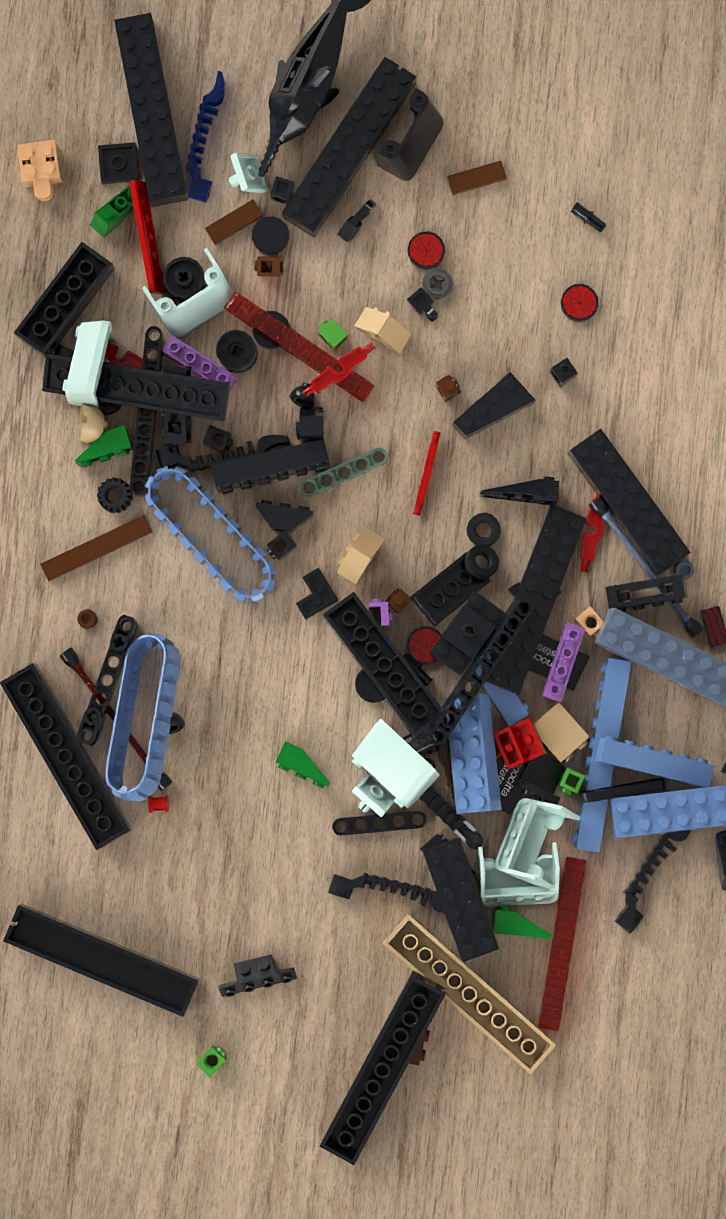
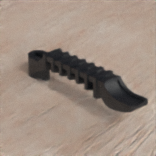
(171, 456)
(457, 823)
(344, 886)
(629, 916)

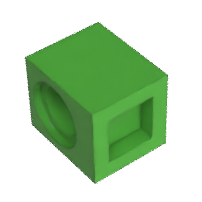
(332, 334)
(208, 1068)

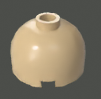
(91, 424)

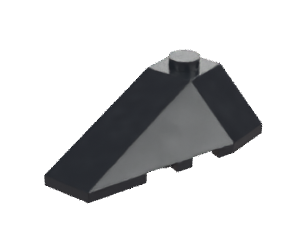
(538, 491)

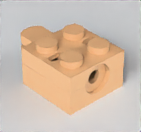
(38, 167)

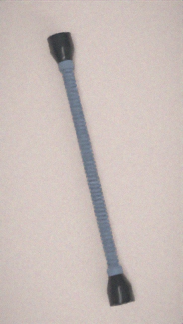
(600, 507)

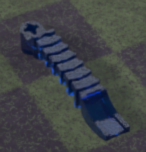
(199, 187)

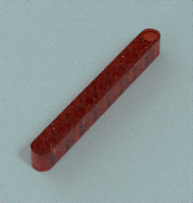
(295, 343)
(562, 944)

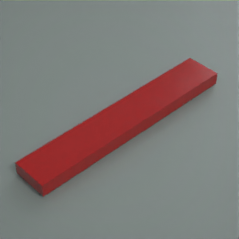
(147, 237)

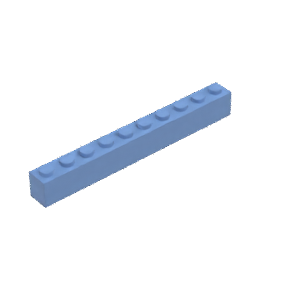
(599, 774)

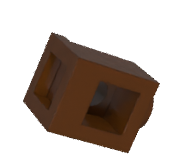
(277, 266)
(447, 387)
(398, 600)

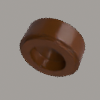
(87, 619)

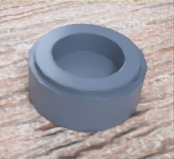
(684, 568)

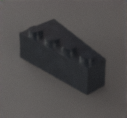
(497, 404)

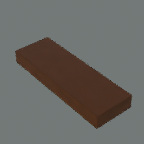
(476, 178)
(234, 222)

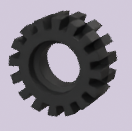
(103, 495)

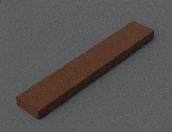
(96, 548)

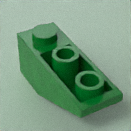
(113, 212)
(109, 444)
(297, 760)

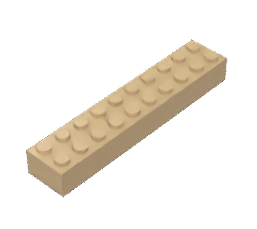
(470, 994)

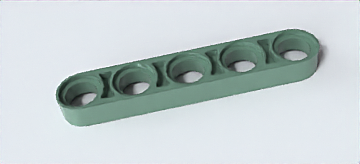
(334, 472)

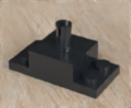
(467, 633)

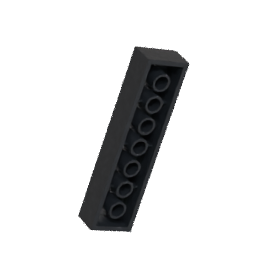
(628, 502)
(383, 664)

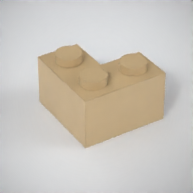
(383, 328)
(359, 554)

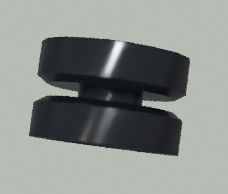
(181, 269)

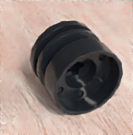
(226, 348)

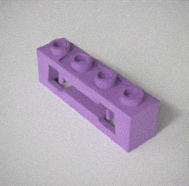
(201, 365)
(563, 662)

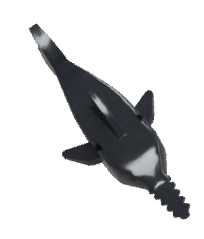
(306, 78)

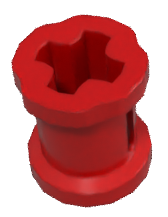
(158, 804)

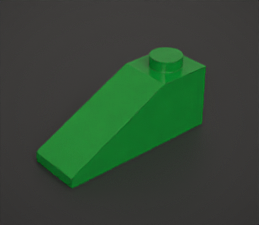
(512, 923)

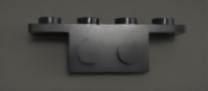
(256, 974)

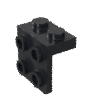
(541, 778)

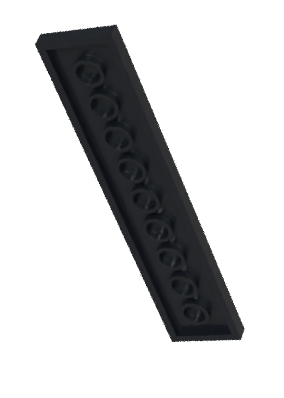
(146, 388)
(540, 586)

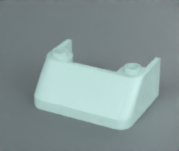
(199, 308)
(87, 362)
(525, 839)
(505, 890)

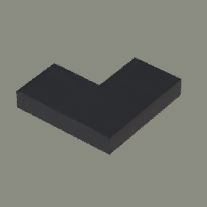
(321, 596)

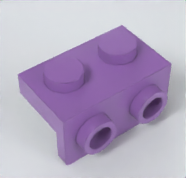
(385, 614)

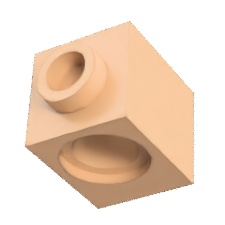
(581, 621)

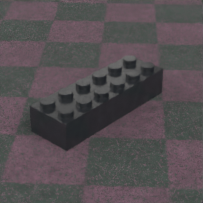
(64, 300)
(270, 466)
(460, 899)

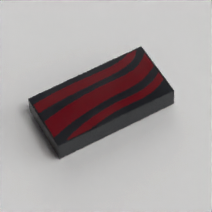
(714, 626)

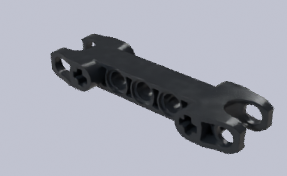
(100, 710)

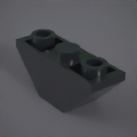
(283, 517)

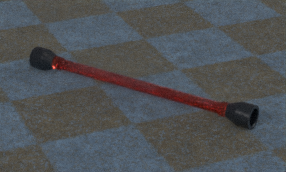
(71, 659)

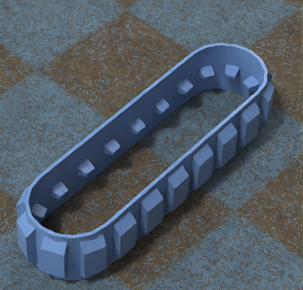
(164, 473)
(124, 715)

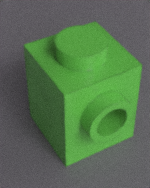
(571, 781)

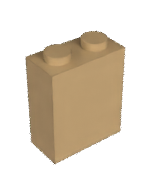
(560, 733)

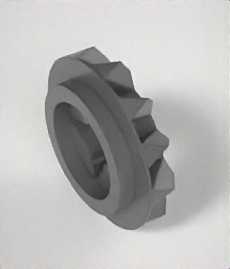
(439, 275)

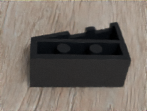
(310, 424)

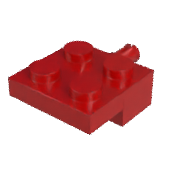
(519, 743)

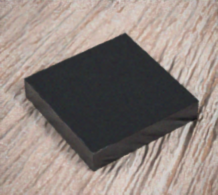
(118, 163)

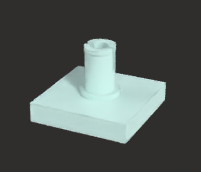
(247, 172)
(374, 795)

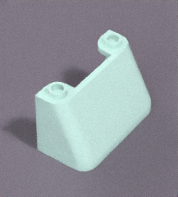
(394, 764)

